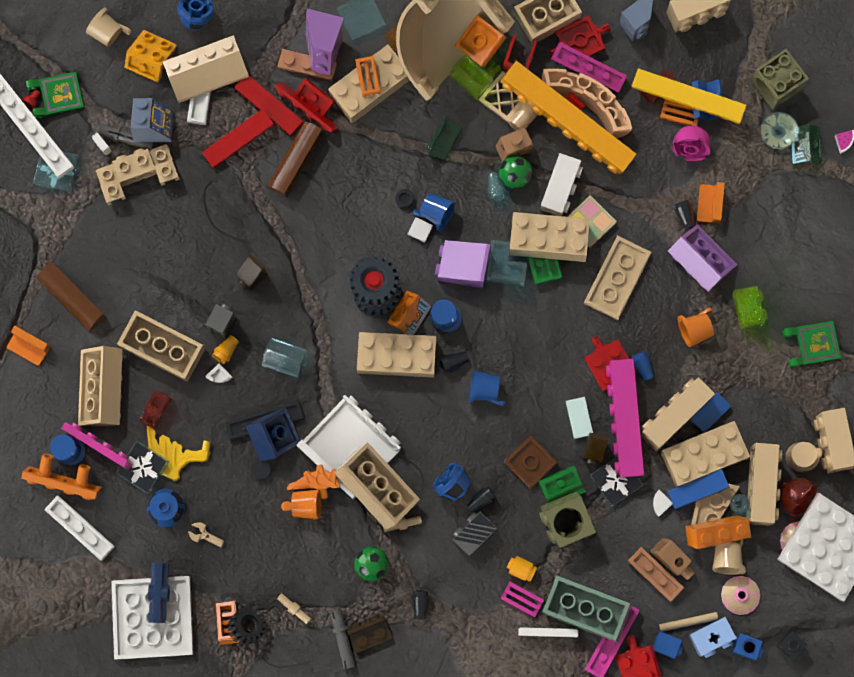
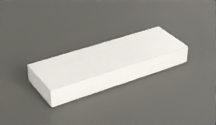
(548, 632)

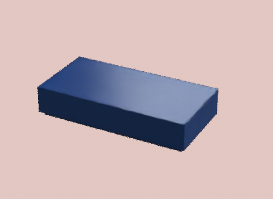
(710, 412)

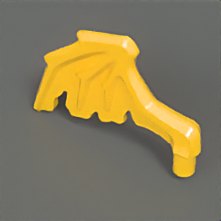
(174, 454)

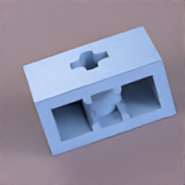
(721, 629)

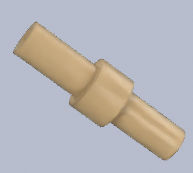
(404, 523)
(293, 608)

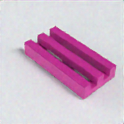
(507, 591)

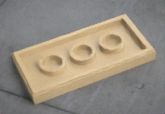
(617, 277)

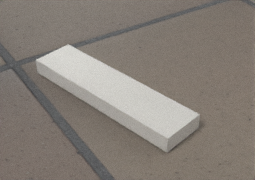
(79, 528)

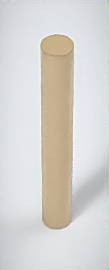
(688, 622)

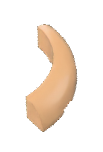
(592, 95)

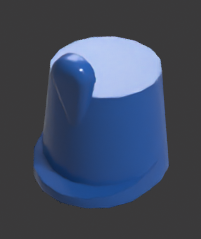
(437, 210)
(445, 316)
(484, 388)
(67, 450)

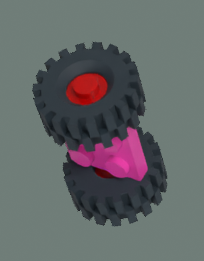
(375, 286)

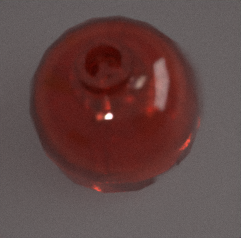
(796, 495)

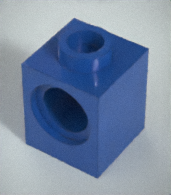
(740, 641)
(667, 645)

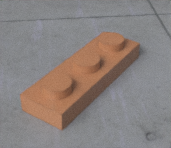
(301, 64)
(655, 574)

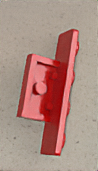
(311, 100)

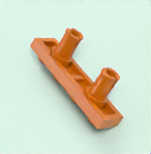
(55, 481)

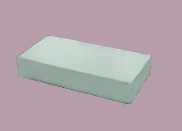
(579, 417)

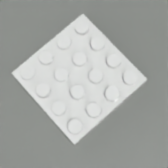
(823, 547)
(141, 639)

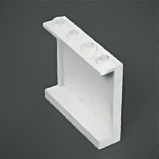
(343, 433)

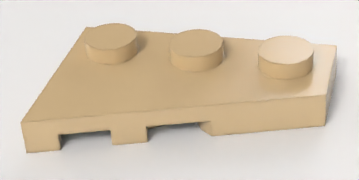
(713, 506)

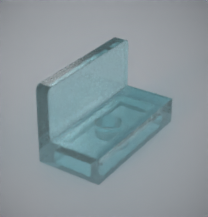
(283, 357)

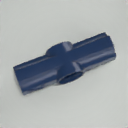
(158, 593)

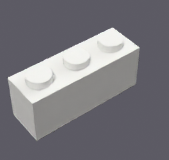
(561, 185)

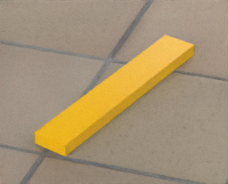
(688, 96)

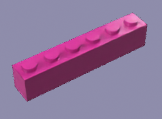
(626, 418)

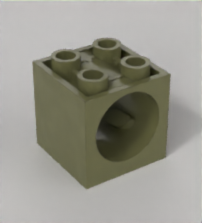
(779, 79)
(582, 528)

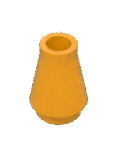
(225, 350)

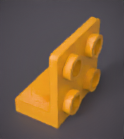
(148, 54)

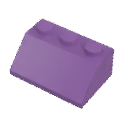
(702, 257)

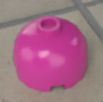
(692, 143)

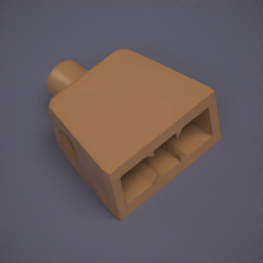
(515, 143)
(667, 552)

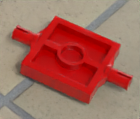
(583, 36)
(600, 359)
(638, 661)

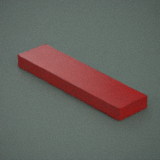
(273, 107)
(238, 138)

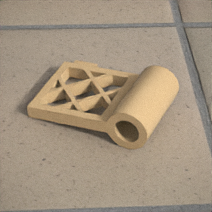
(521, 114)

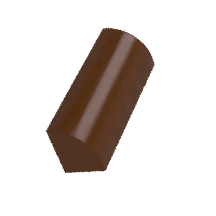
(295, 159)
(70, 296)

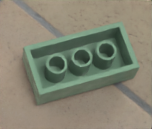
(587, 609)

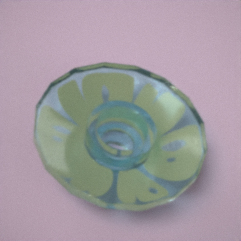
(781, 122)

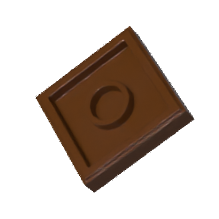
(530, 462)

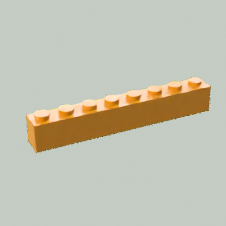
(568, 118)

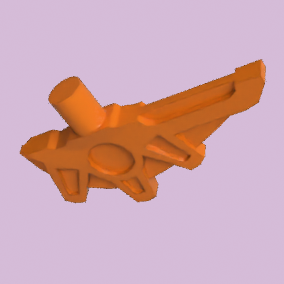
(318, 479)

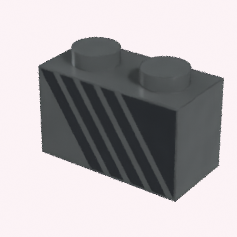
(221, 320)
(474, 533)

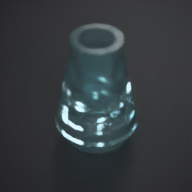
(496, 189)
(743, 500)

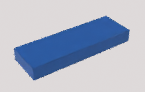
(698, 489)

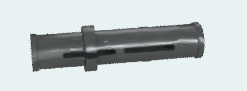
(104, 130)
(340, 631)

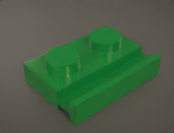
(544, 269)
(561, 484)

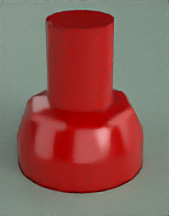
(30, 101)

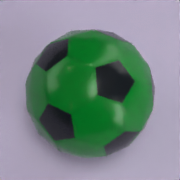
(515, 172)
(371, 564)

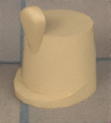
(105, 28)
(803, 456)
(729, 558)

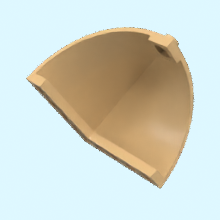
(429, 35)

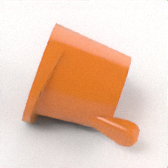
(696, 328)
(304, 504)

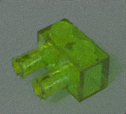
(472, 76)
(749, 307)

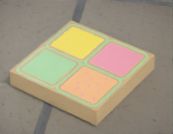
(599, 218)

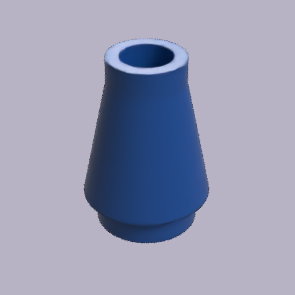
(643, 365)

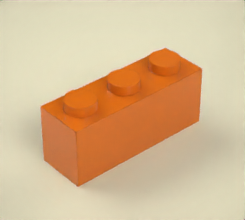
(718, 532)

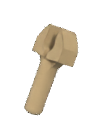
(205, 535)

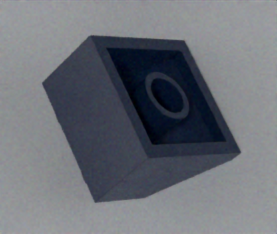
(273, 434)

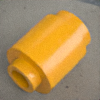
(521, 568)

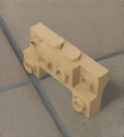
(134, 168)

